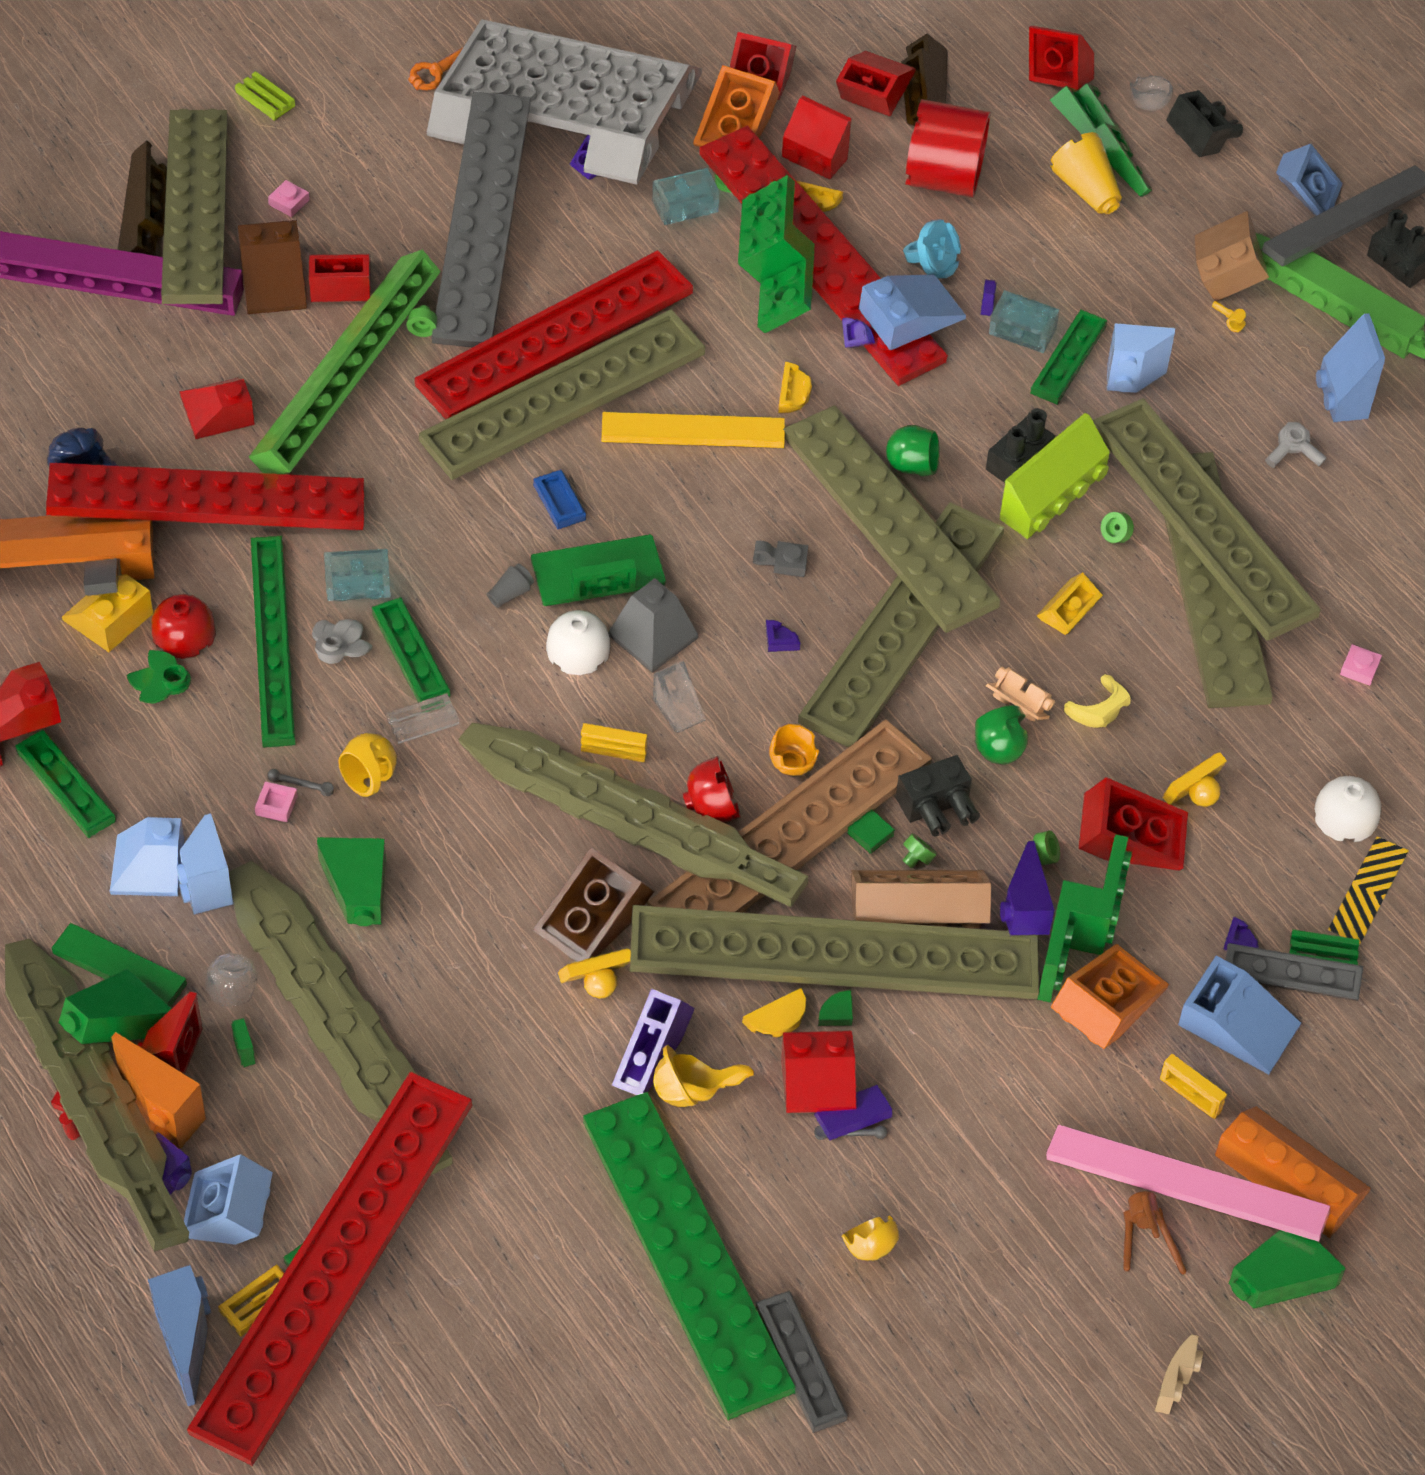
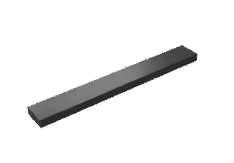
(1346, 216)

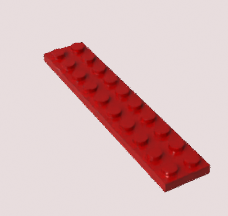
(554, 335)
(205, 496)

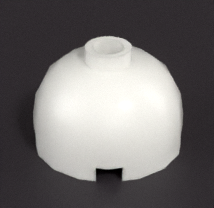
(578, 642)
(1348, 809)

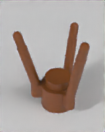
(1146, 1214)

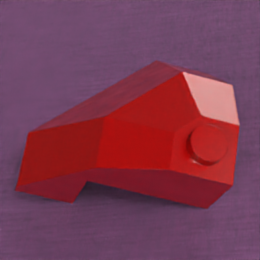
(26, 702)

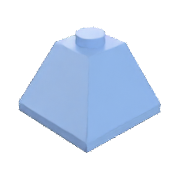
(148, 858)

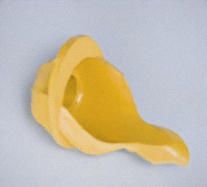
(686, 1080)

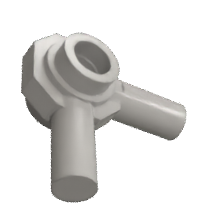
(1294, 439)

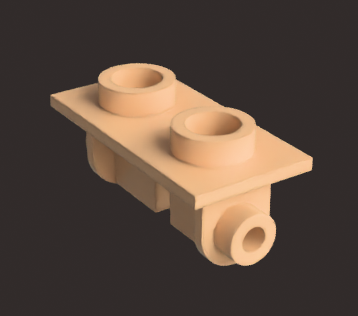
(1009, 689)

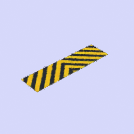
(1368, 889)

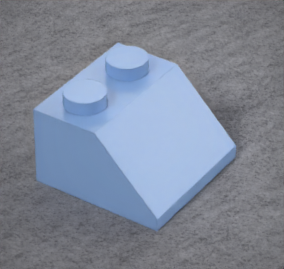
(1138, 356)
(204, 869)
(228, 1201)

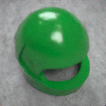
(914, 450)
(1000, 736)

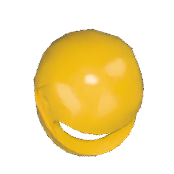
(364, 758)

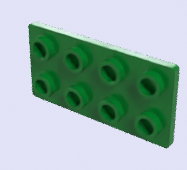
(596, 570)

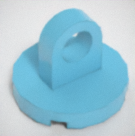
(935, 249)

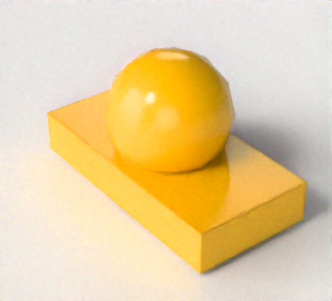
(1198, 783)
(597, 972)

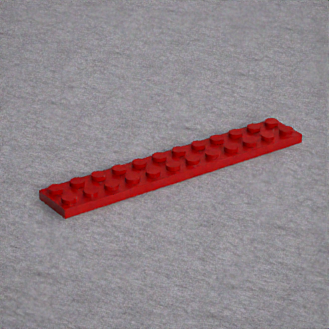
(838, 268)
(329, 1269)

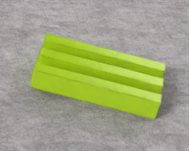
(269, 94)

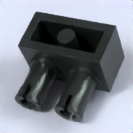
(1202, 123)
(1400, 249)
(1019, 445)
(935, 789)

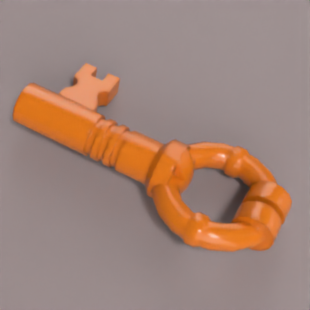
(435, 69)

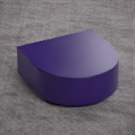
(988, 297)

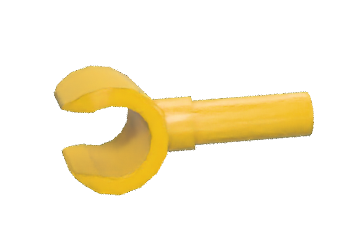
(1235, 318)

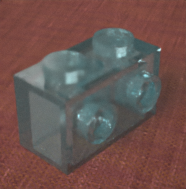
(685, 196)
(1024, 321)
(357, 574)

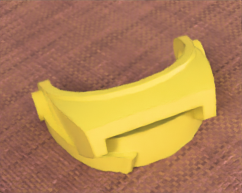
(1103, 713)

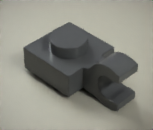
(786, 558)

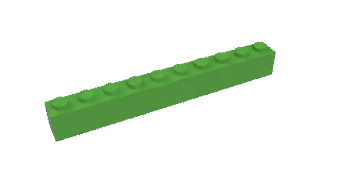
(344, 364)

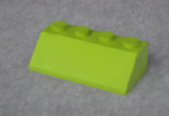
(1054, 477)

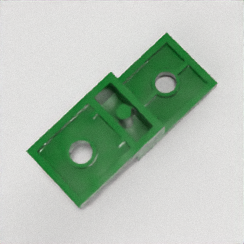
(776, 254)
(1085, 918)

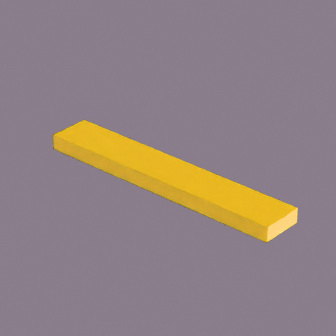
(693, 430)

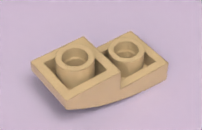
(1179, 1371)

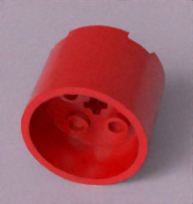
(947, 148)

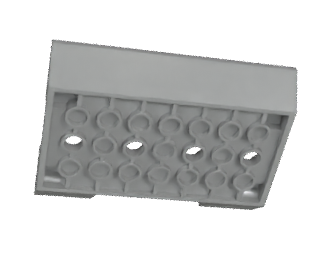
(618, 124)

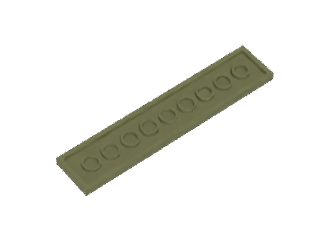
(195, 207)
(561, 394)
(891, 519)
(1206, 520)
(1220, 631)
(889, 642)

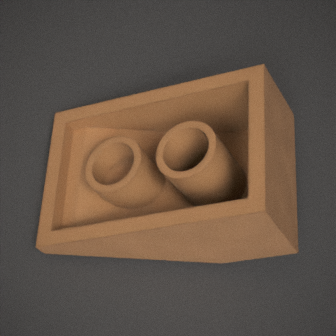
(1230, 257)

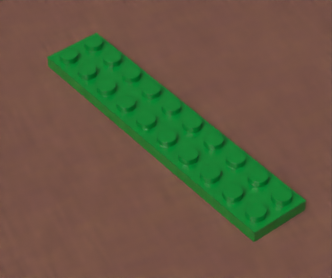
(688, 1256)

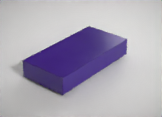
(870, 1109)

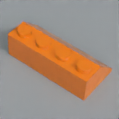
(1285, 1162)

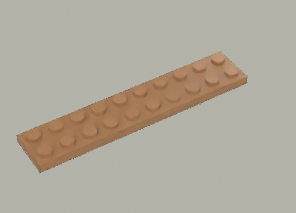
(808, 817)

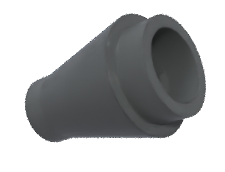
(511, 585)

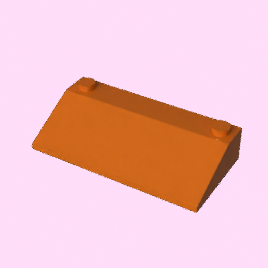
(78, 539)

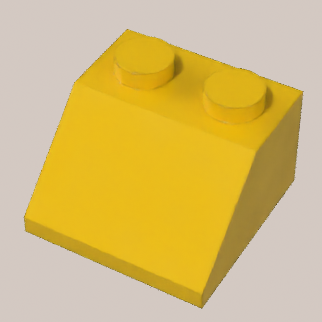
(111, 616)

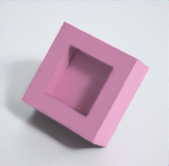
(288, 198)
(1361, 665)
(276, 802)

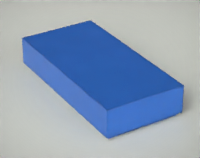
(559, 499)

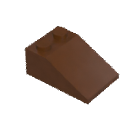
(272, 267)
(592, 907)

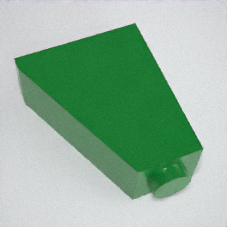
(355, 875)
(112, 1006)
(1285, 1270)

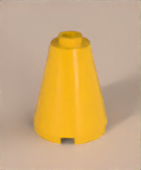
(1088, 172)

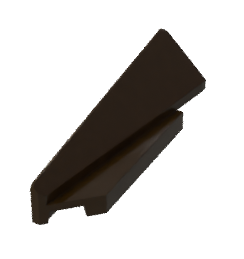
(930, 78)
(144, 204)

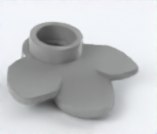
(339, 640)

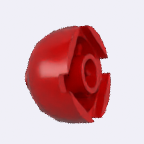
(183, 626)
(711, 791)

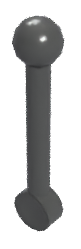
(326, 788)
(879, 1132)

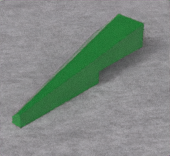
(1089, 115)

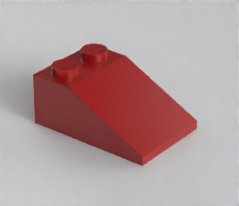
(1152, 826)

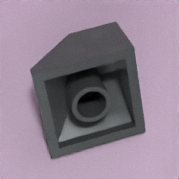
(653, 626)

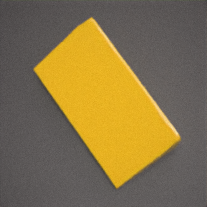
(1070, 604)

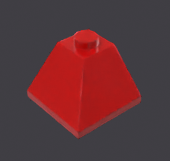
(763, 58)
(1059, 58)
(218, 407)
(176, 1034)

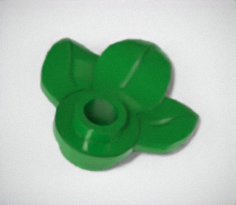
(157, 679)

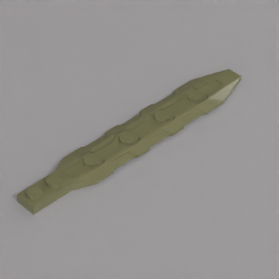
(630, 811)
(320, 991)
(93, 1094)

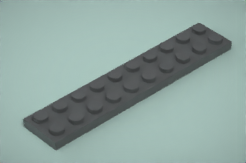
(481, 219)

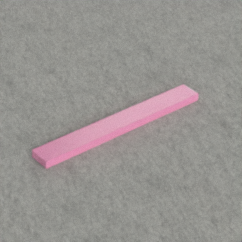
(1189, 1182)

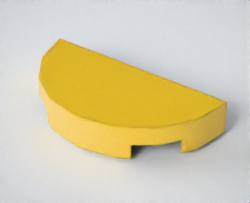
(822, 196)
(795, 389)
(778, 1016)

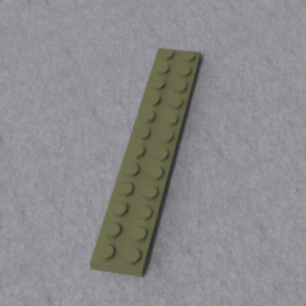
(833, 952)

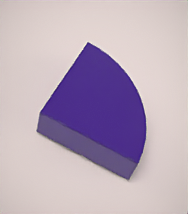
(856, 333)
(780, 638)
(1240, 935)

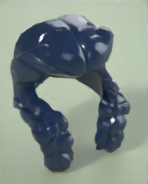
(79, 447)

